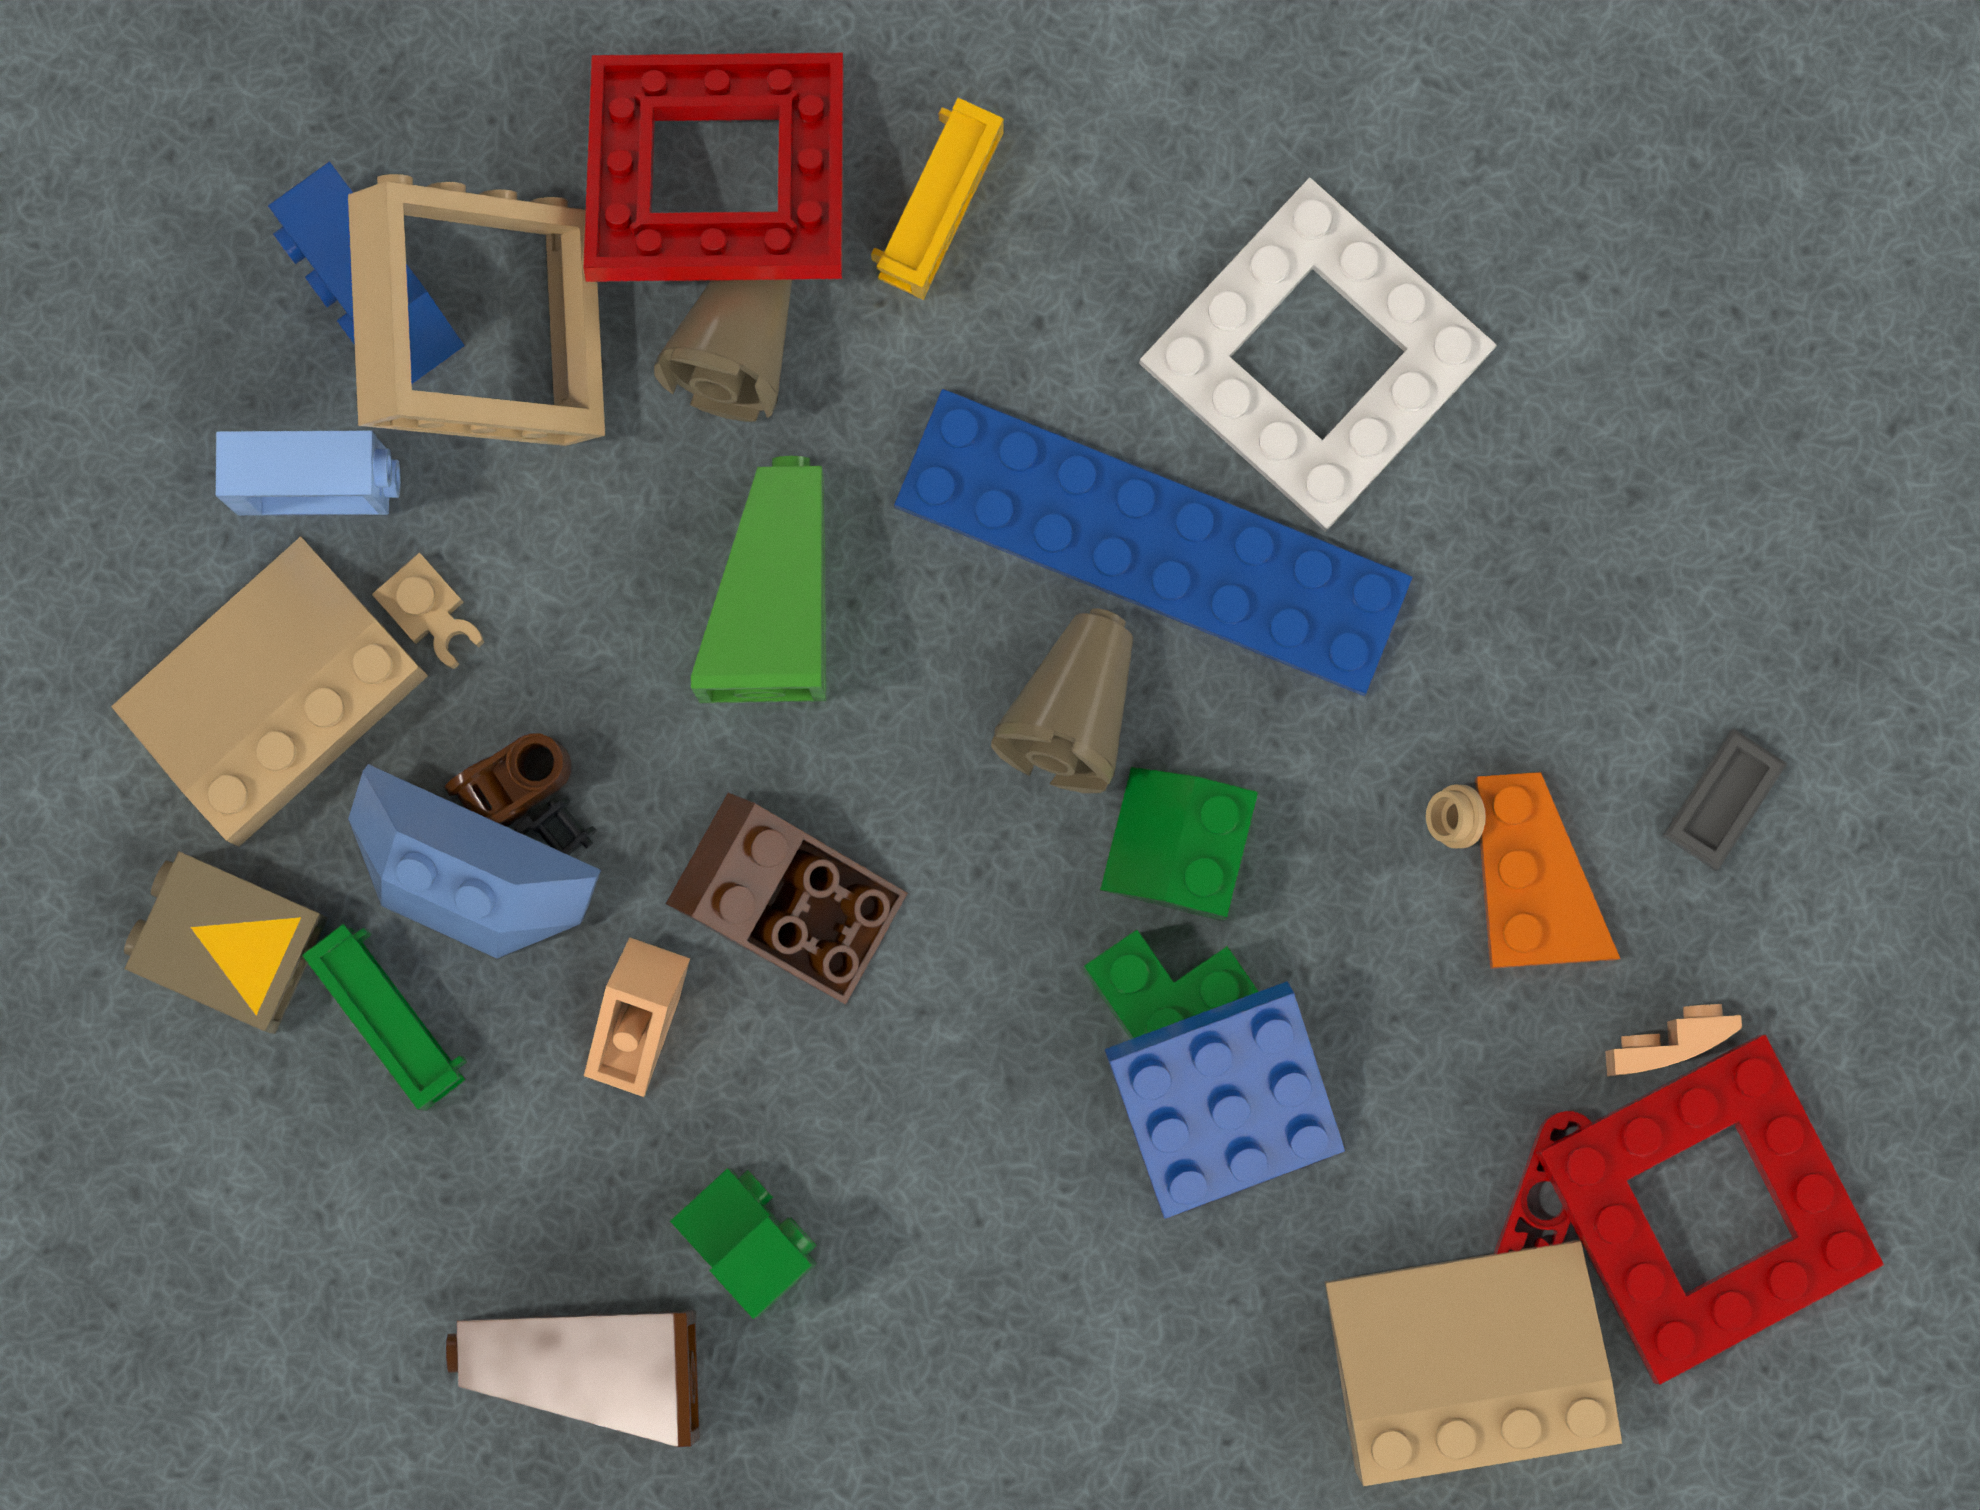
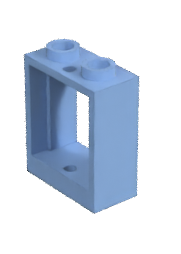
(305, 473)

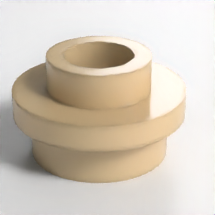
(1456, 816)

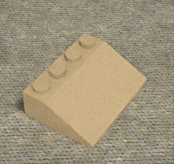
(268, 692)
(1472, 1363)

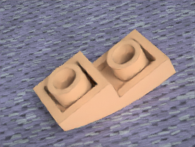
(1696, 1033)

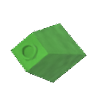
(770, 606)

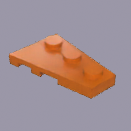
(1533, 880)

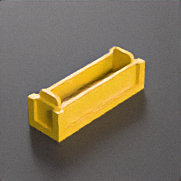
(940, 198)

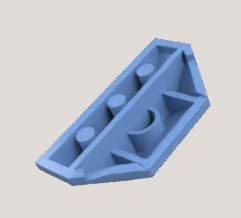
(464, 869)

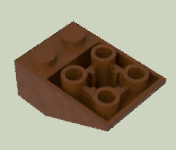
(786, 897)

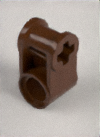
(505, 780)

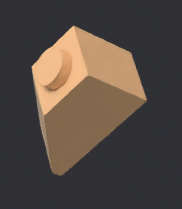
(636, 1016)

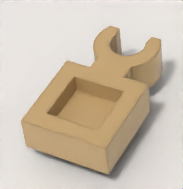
(423, 604)

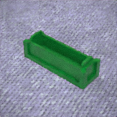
(384, 1017)

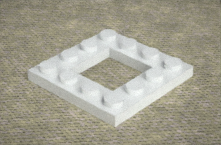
(1322, 236)

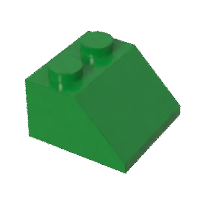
(1179, 842)

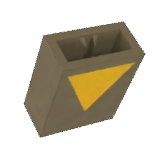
(223, 942)

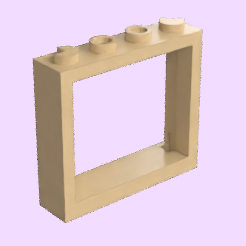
(382, 318)

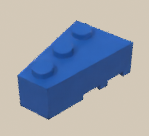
(318, 228)

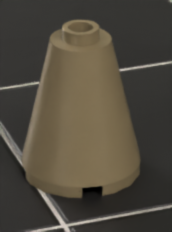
(730, 348)
(1072, 706)

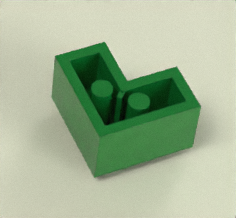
(1148, 999)
(745, 1242)

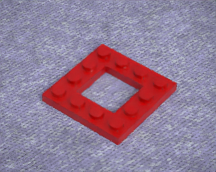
(636, 90)
(1826, 1239)

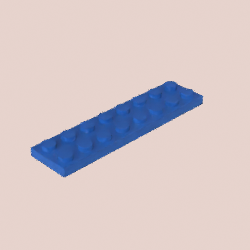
(1153, 542)

